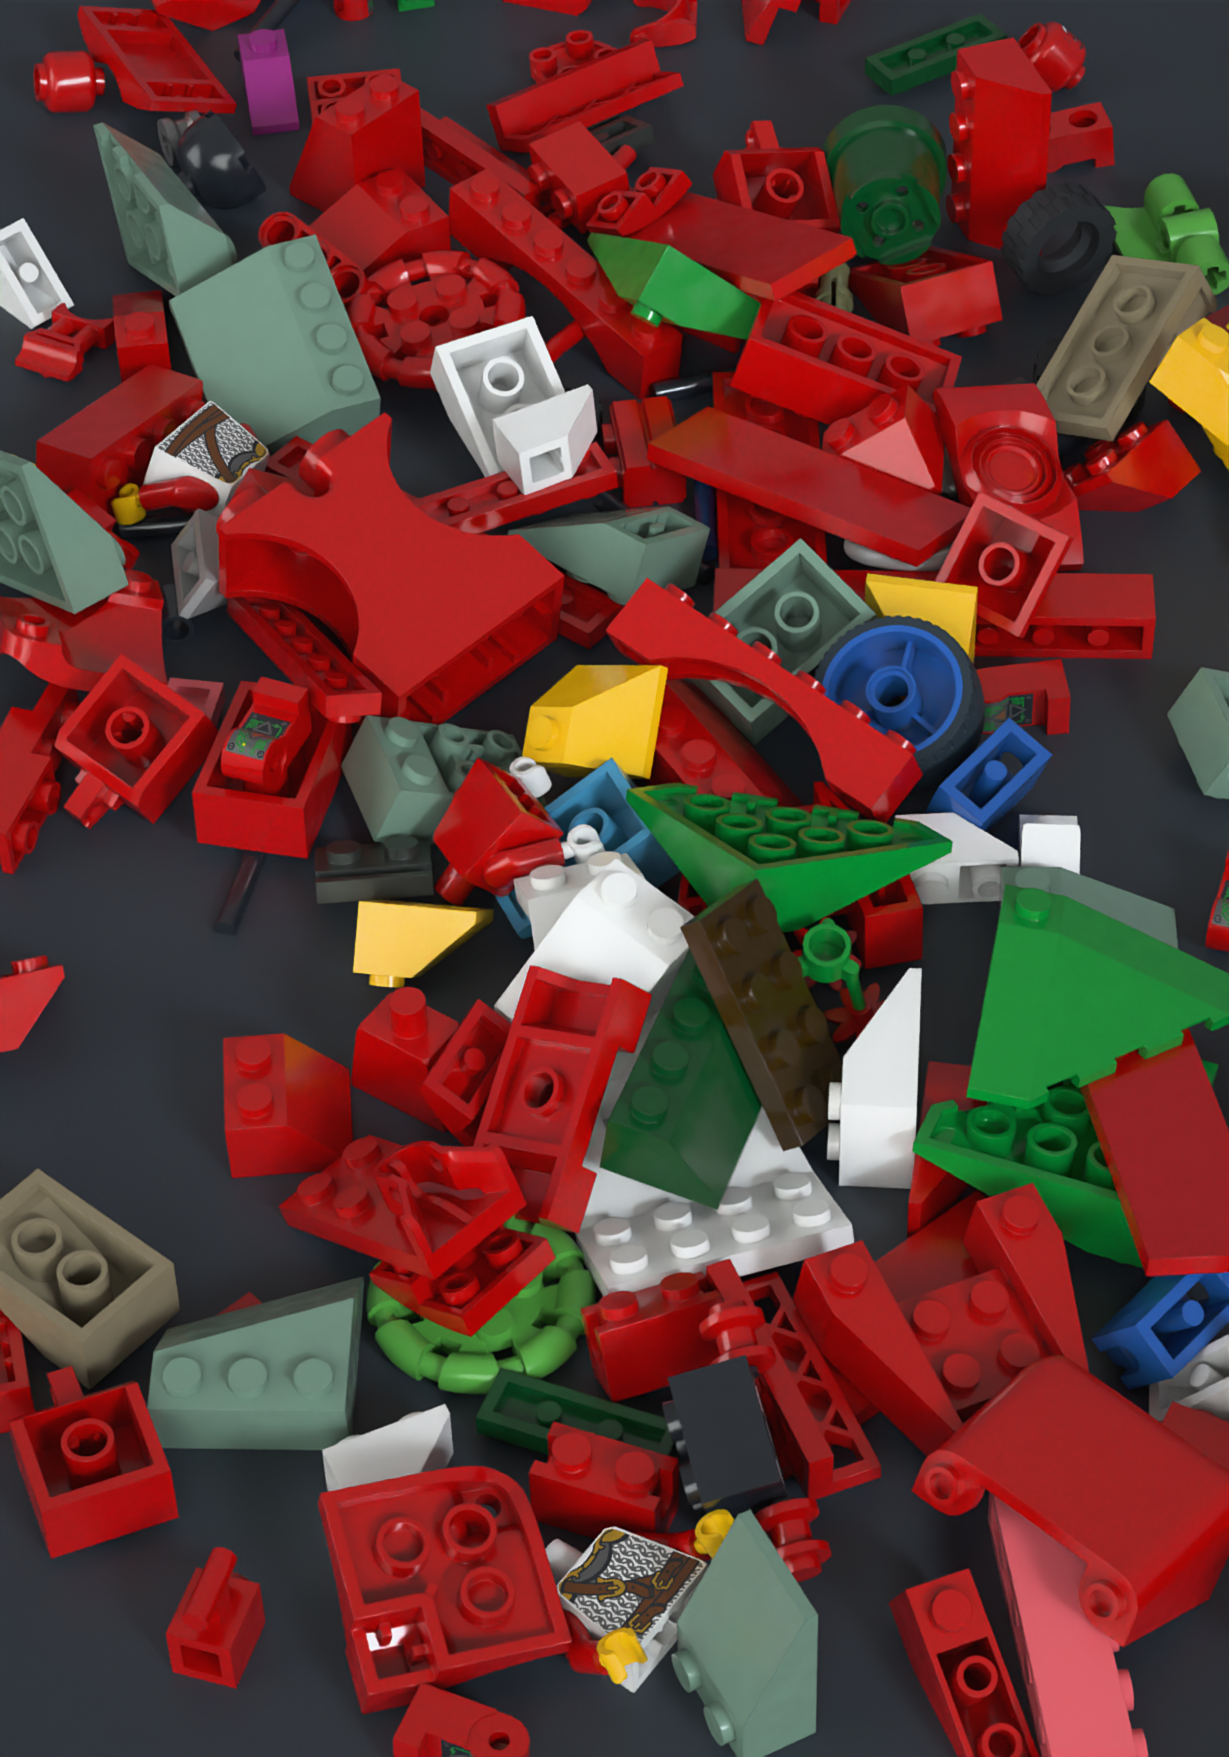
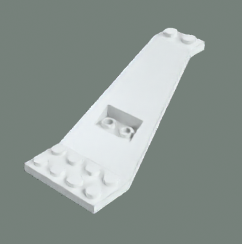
(642, 1234)

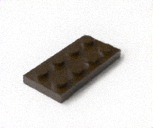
(767, 1010)

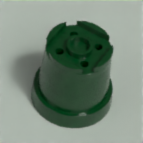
(867, 162)

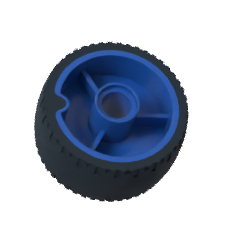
(914, 660)

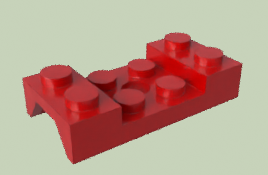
(570, 1038)

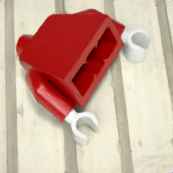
(503, 832)

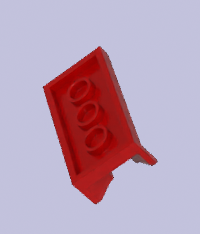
(409, 1202)

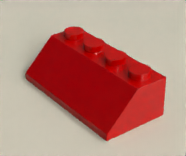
(997, 138)
(834, 361)
(707, 751)

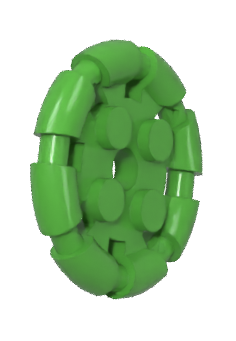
(470, 1364)

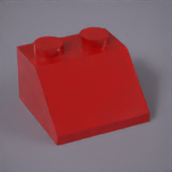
(893, 437)
(283, 1106)

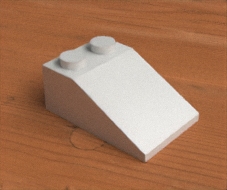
(492, 377)
(612, 930)
(879, 1095)

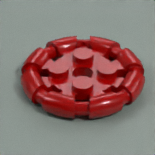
(403, 328)

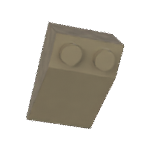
(79, 1279)

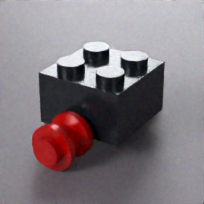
(729, 1443)

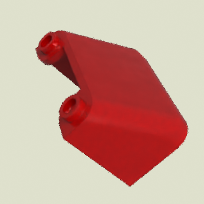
(1100, 1483)

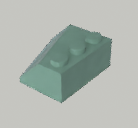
(158, 218)
(261, 1374)

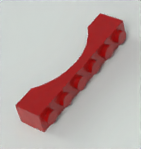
(505, 227)
(859, 763)

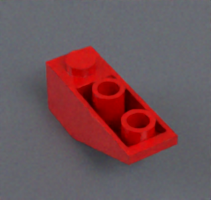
(962, 1667)

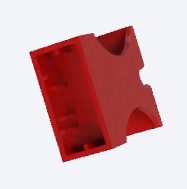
(413, 601)

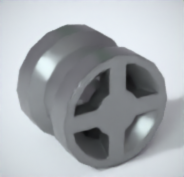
(170, 133)

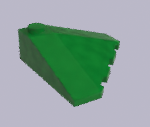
(672, 287)
(800, 858)
(1076, 994)
(1046, 1146)

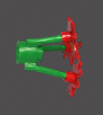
(828, 959)

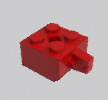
(778, 180)
(132, 745)
(92, 1465)

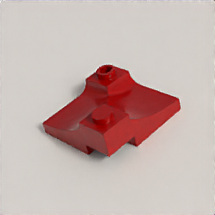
(82, 646)
(438, 1582)

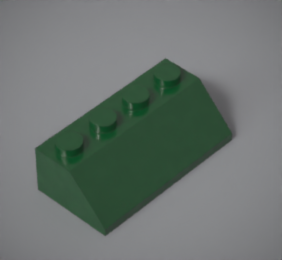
(684, 1101)

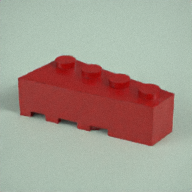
(117, 434)

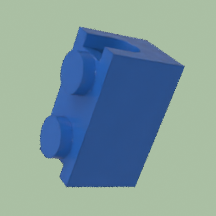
(983, 787)
(1164, 1327)

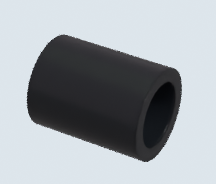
(174, 627)

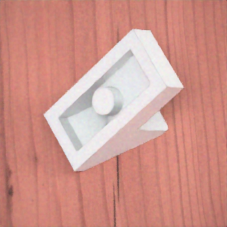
(1049, 841)

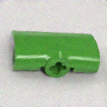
(1172, 230)

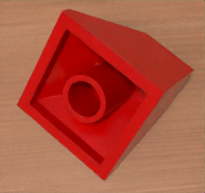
(1008, 560)

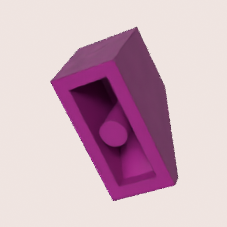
(268, 81)

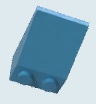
(602, 804)

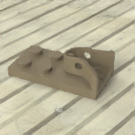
(1120, 341)

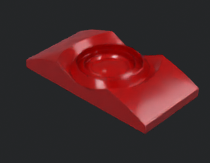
(152, 61)
(1008, 448)

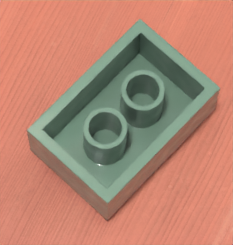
(796, 612)

